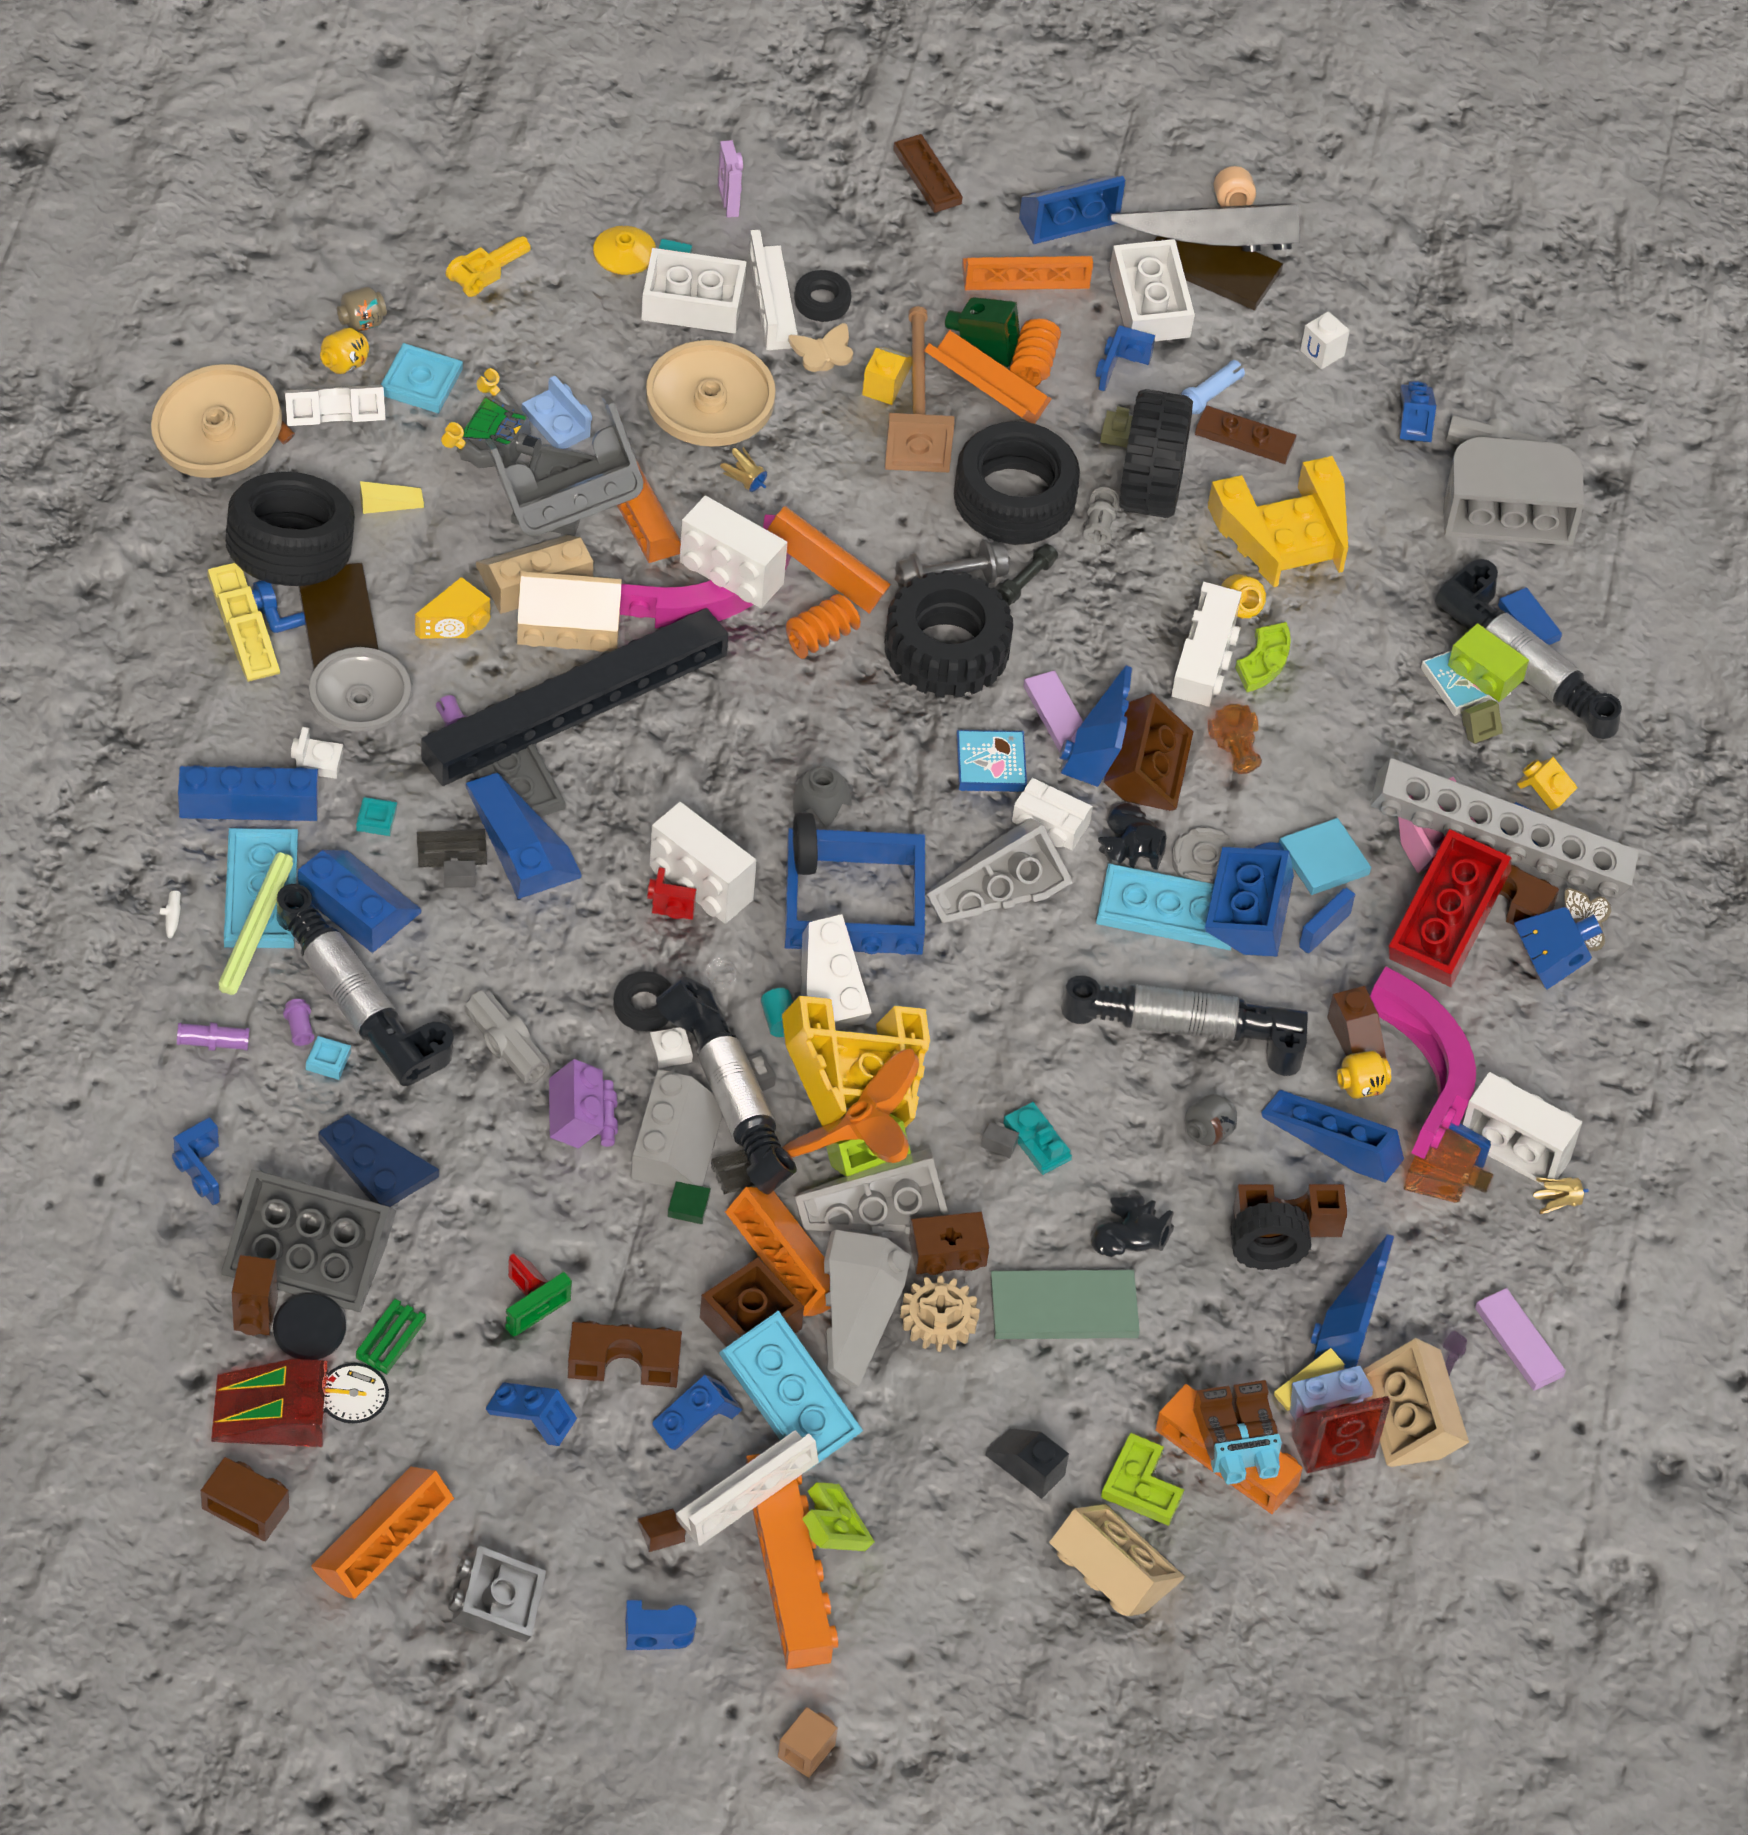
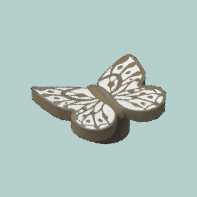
(1582, 907)

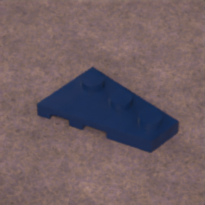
(375, 1162)

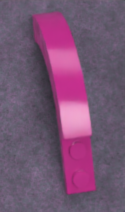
(675, 603)
(1440, 1041)

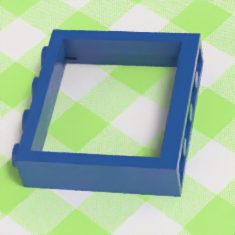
(865, 848)

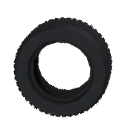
(1016, 447)
(287, 556)

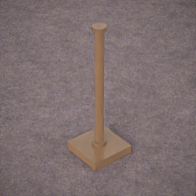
(919, 439)

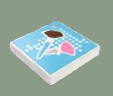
(1453, 689)

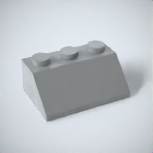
(676, 1132)

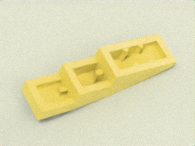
(243, 622)

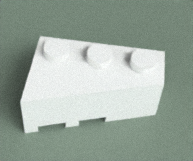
(1208, 645)

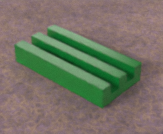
(538, 1304)
(405, 1313)

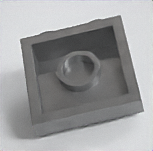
(496, 1594)

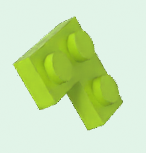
(1135, 1487)
(834, 1520)

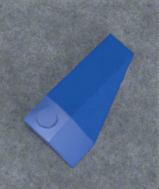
(1100, 735)
(524, 843)
(1351, 1312)

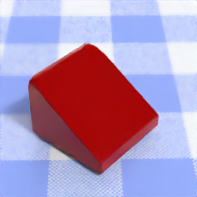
(524, 1274)

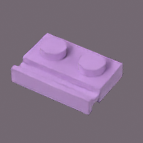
(730, 177)

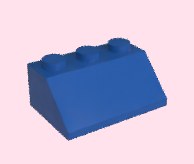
(1071, 208)
(356, 897)
(1251, 899)

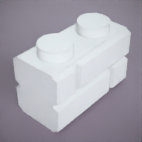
(1060, 813)

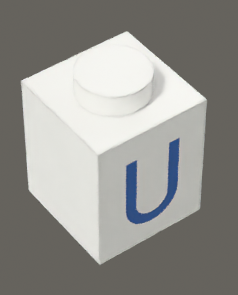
(1324, 340)

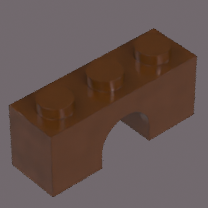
(1527, 895)
(1322, 1203)
(598, 1344)

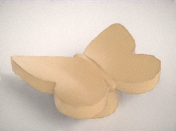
(825, 352)

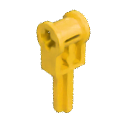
(484, 268)

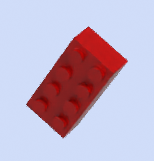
(1450, 908)

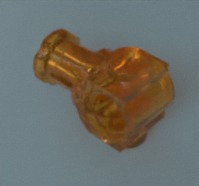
(1234, 733)

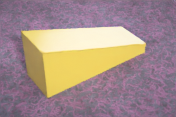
(386, 497)
(1325, 1364)

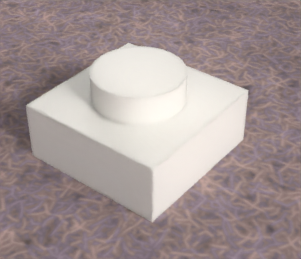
(671, 1047)

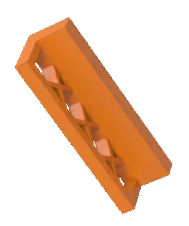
(1027, 273)
(990, 377)

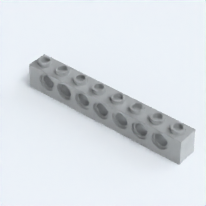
(1521, 824)

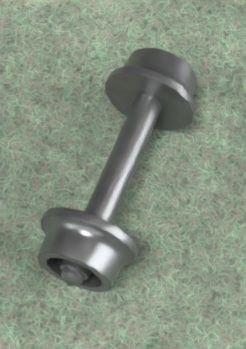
(991, 559)

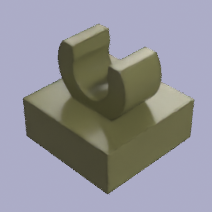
(1117, 427)
(1482, 721)

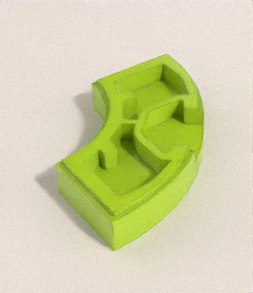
(1267, 658)

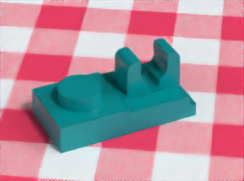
(1038, 1138)

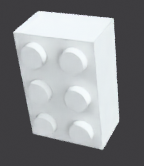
(1152, 289)
(693, 290)
(733, 552)
(704, 860)
(1522, 1128)

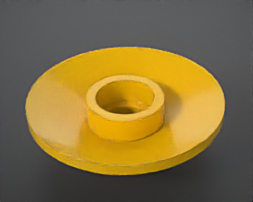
(623, 250)

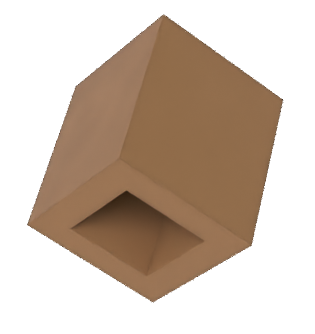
(808, 1741)

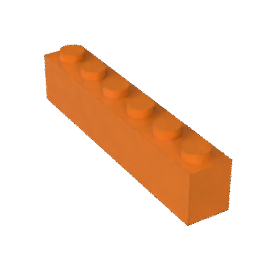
(794, 1578)

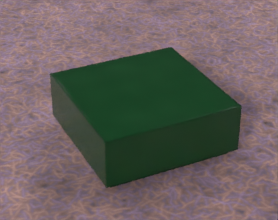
(689, 1202)

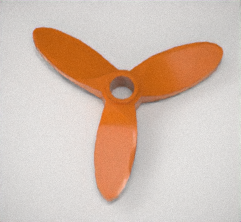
(870, 1115)

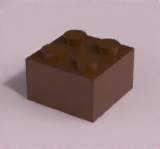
(747, 1301)

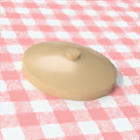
(710, 393)
(216, 421)

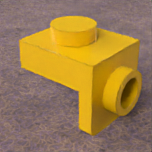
(1548, 781)

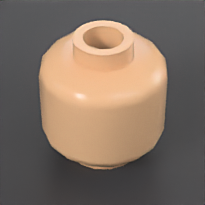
(1234, 187)

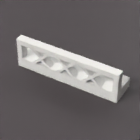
(771, 293)
(748, 1487)

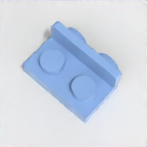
(559, 415)
(1329, 1391)

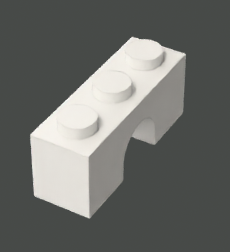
(334, 404)

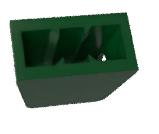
(988, 326)

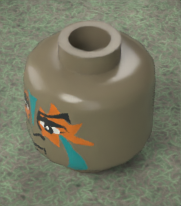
(362, 309)

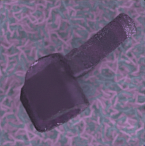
(1456, 1346)

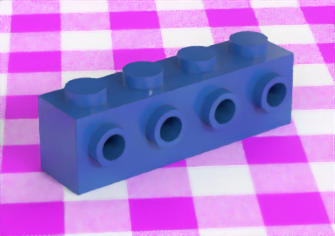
(248, 793)

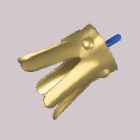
(748, 472)
(1564, 1191)

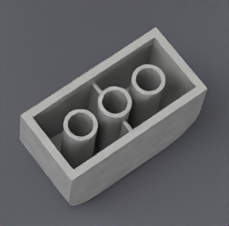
(1514, 491)

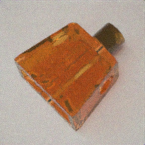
(1448, 1170)

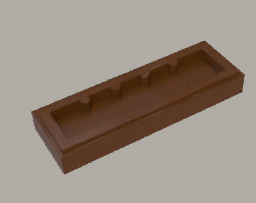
(927, 173)
(1245, 434)

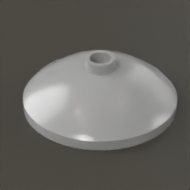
(358, 677)

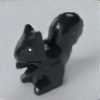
(1138, 837)
(1138, 1231)

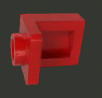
(671, 899)

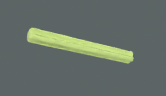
(255, 924)

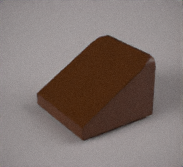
(661, 1530)

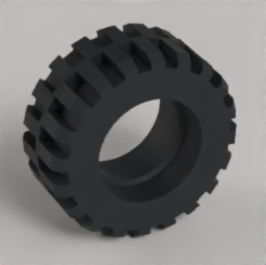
(1156, 453)
(955, 602)

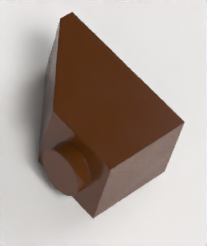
(1356, 1022)

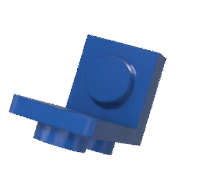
(1126, 344)
(1417, 412)
(195, 1144)
(540, 1404)
(694, 1409)

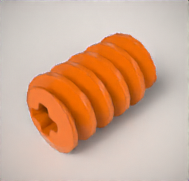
(1035, 350)
(821, 624)

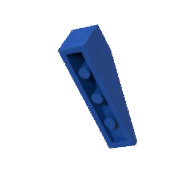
(1346, 1138)

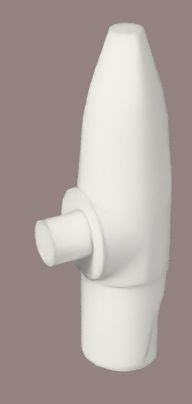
(172, 913)

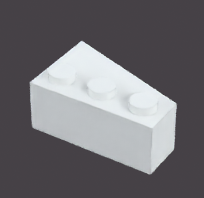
(832, 971)

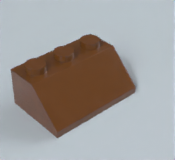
(1152, 755)

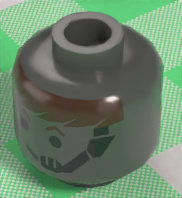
(1211, 1120)

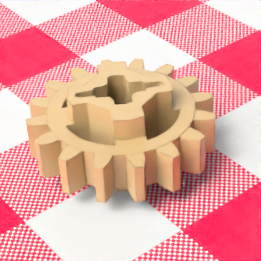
(939, 1313)

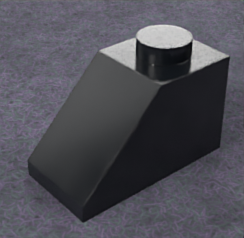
(1030, 1459)

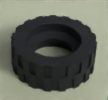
(1271, 1252)

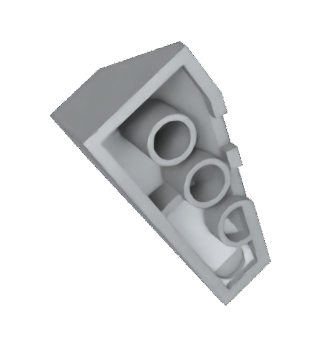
(1006, 873)
(876, 1198)
(864, 1289)

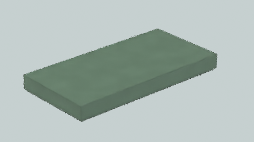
(1064, 1304)

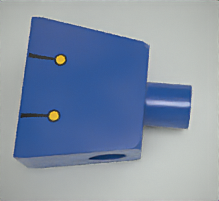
(1557, 943)

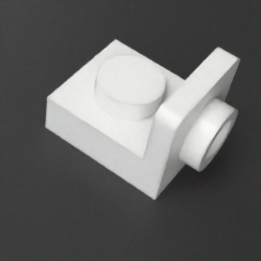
(317, 754)

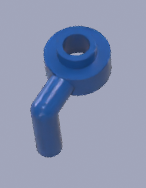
(267, 603)

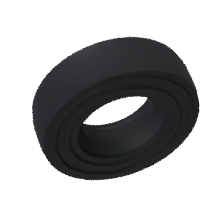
(824, 280)
(805, 843)
(629, 986)

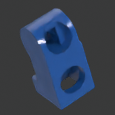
(658, 1628)

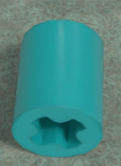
(774, 1004)

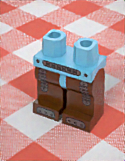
(1239, 1430)

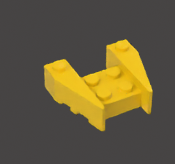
(1290, 530)
(841, 1063)

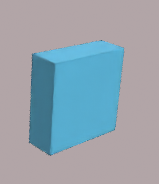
(328, 1057)

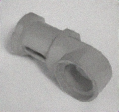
(1101, 515)

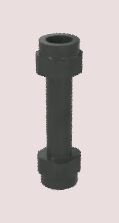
(1042, 559)

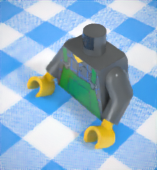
(496, 419)

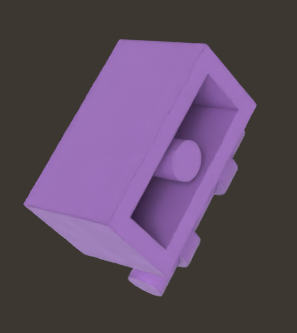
(582, 1105)

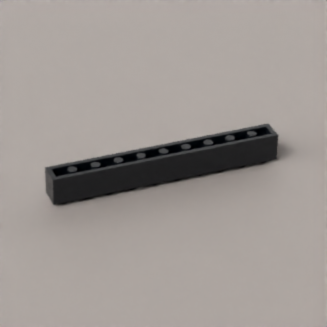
(573, 697)

